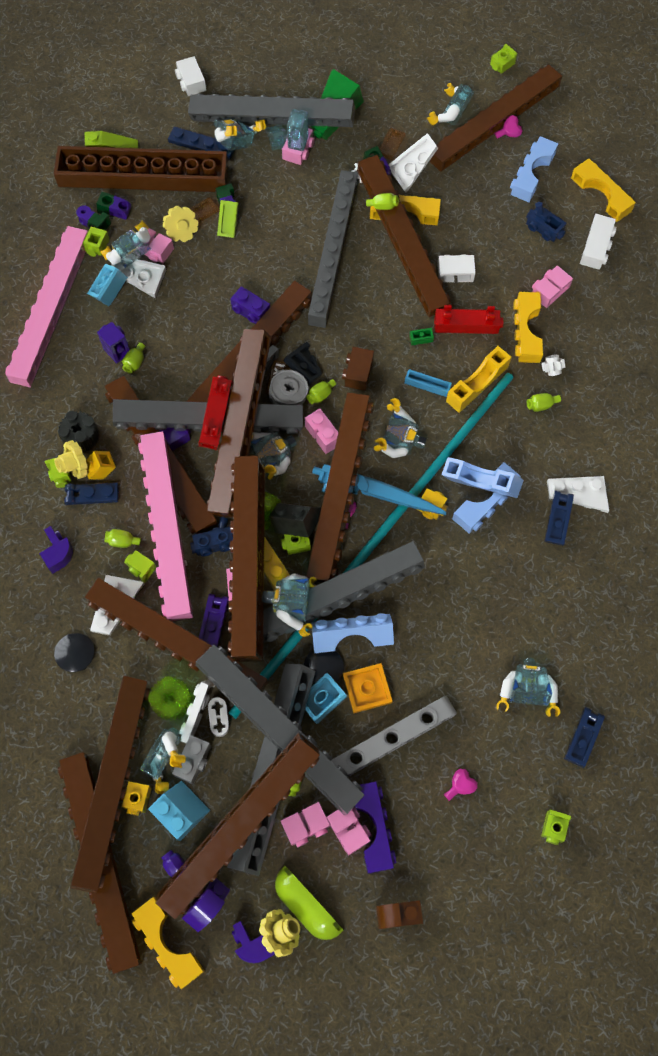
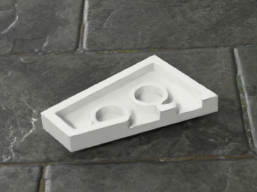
(144, 275)
(200, 702)

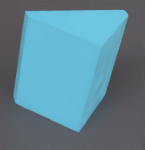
(107, 284)
(324, 698)

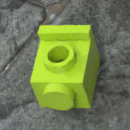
(503, 59)
(95, 241)
(60, 479)
(301, 545)
(140, 565)
(554, 817)

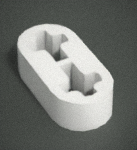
(223, 716)

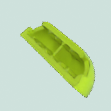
(305, 906)

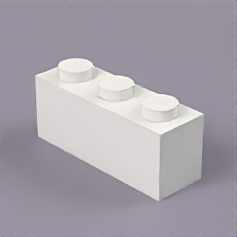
(598, 242)

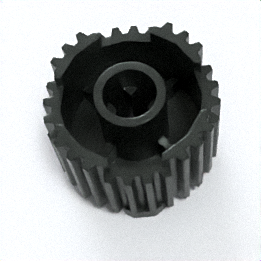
(80, 429)

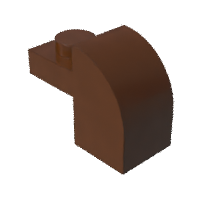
(399, 914)

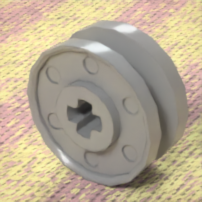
(285, 381)

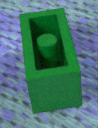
(421, 336)

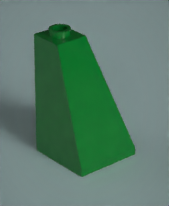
(338, 87)

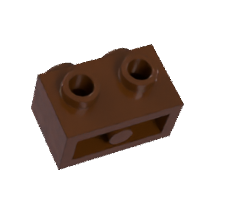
(358, 369)

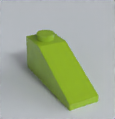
(110, 140)

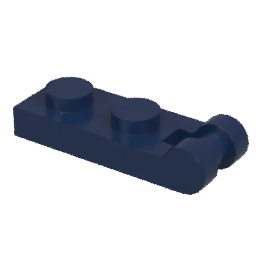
(91, 493)
(559, 518)
(584, 738)

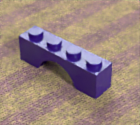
(378, 855)

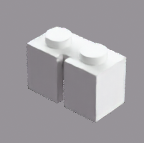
(190, 75)
(458, 265)

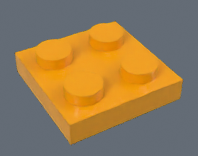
(367, 688)

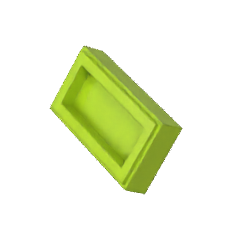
(227, 218)

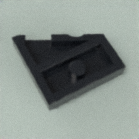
(304, 363)

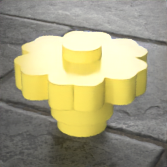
(180, 223)
(72, 460)
(280, 932)

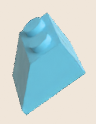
(179, 810)

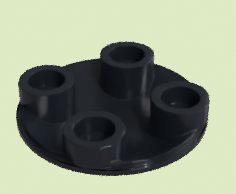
(74, 652)
(325, 663)

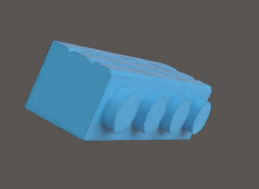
(427, 383)

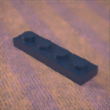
(196, 141)

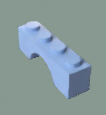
(526, 182)
(494, 481)
(471, 514)
(329, 633)

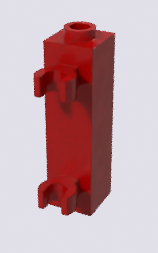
(467, 321)
(215, 412)

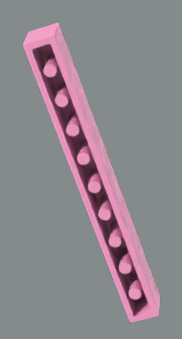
(47, 308)
(166, 527)

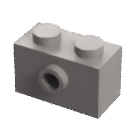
(196, 754)

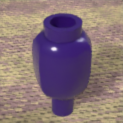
(172, 862)

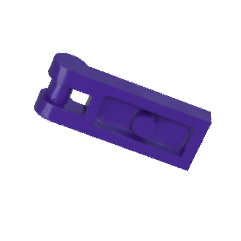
(213, 619)

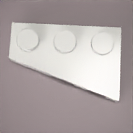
(412, 162)
(587, 491)
(130, 587)

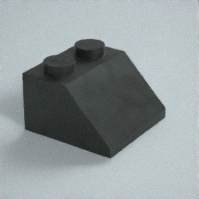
(294, 519)

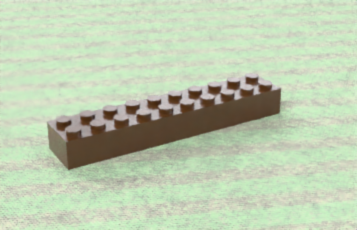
(140, 168)
(248, 559)

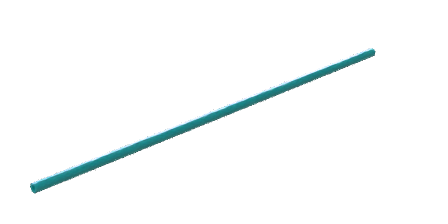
(394, 516)

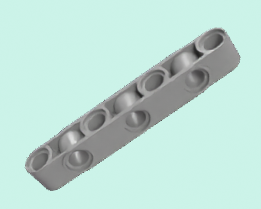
(404, 730)

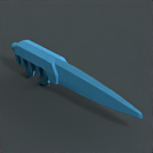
(382, 491)

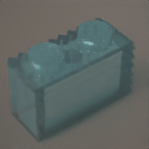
(297, 130)

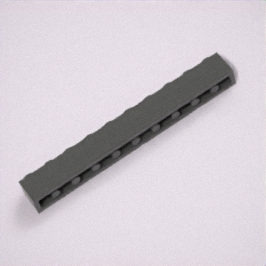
(271, 109)
(333, 249)
(191, 416)
(351, 586)
(292, 697)
(276, 726)

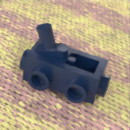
(545, 223)
(213, 541)

